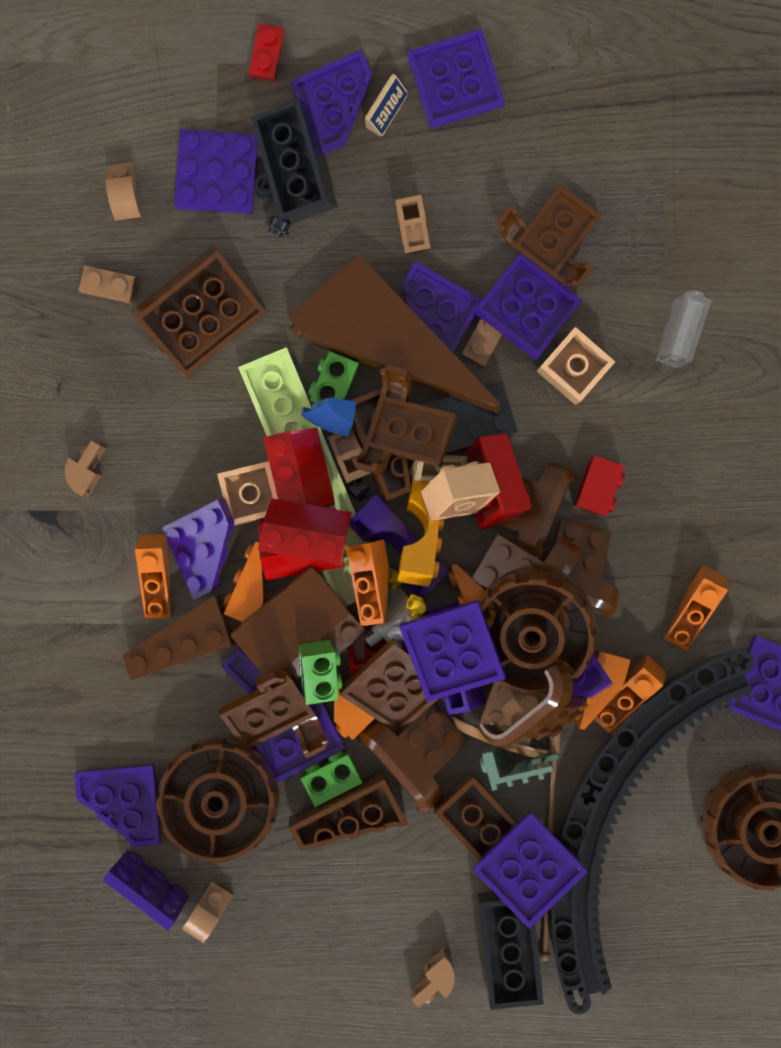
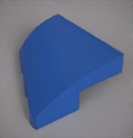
(332, 415)

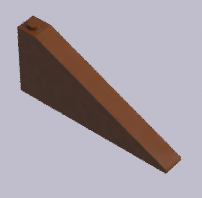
(371, 324)

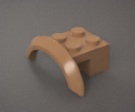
(505, 708)

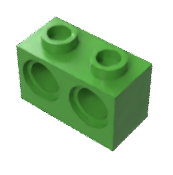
(340, 384)
(316, 672)
(335, 783)

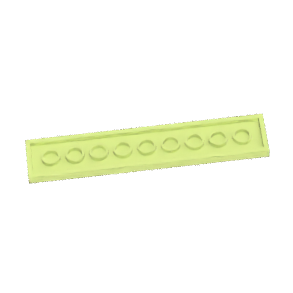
(279, 404)

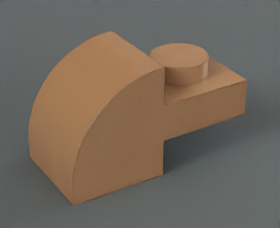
(123, 191)
(412, 223)
(344, 450)
(81, 473)
(207, 912)
(439, 977)

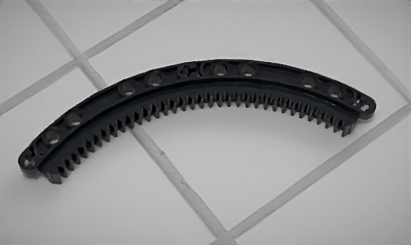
(650, 729)

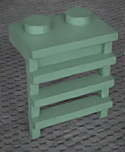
(495, 765)

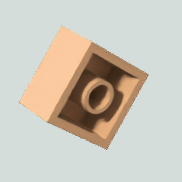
(575, 366)
(460, 490)
(248, 491)

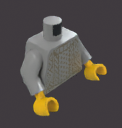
(399, 610)

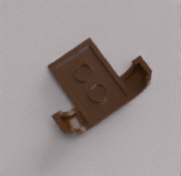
(553, 235)
(404, 427)
(545, 501)
(509, 557)
(590, 567)
(272, 710)
(546, 717)
(416, 752)

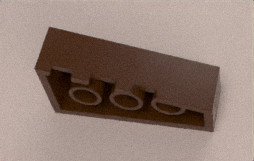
(395, 478)
(189, 637)
(353, 813)

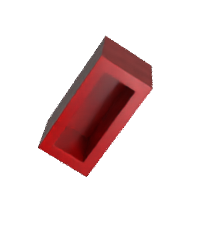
(599, 486)

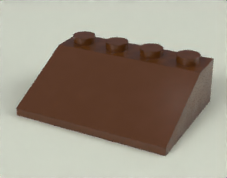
(198, 311)
(298, 614)

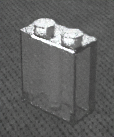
(683, 329)

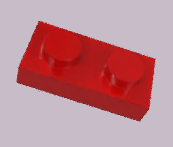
(266, 52)

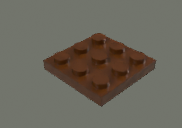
(388, 688)

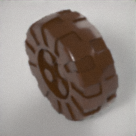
(548, 606)
(222, 770)
(735, 826)

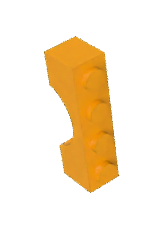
(418, 559)

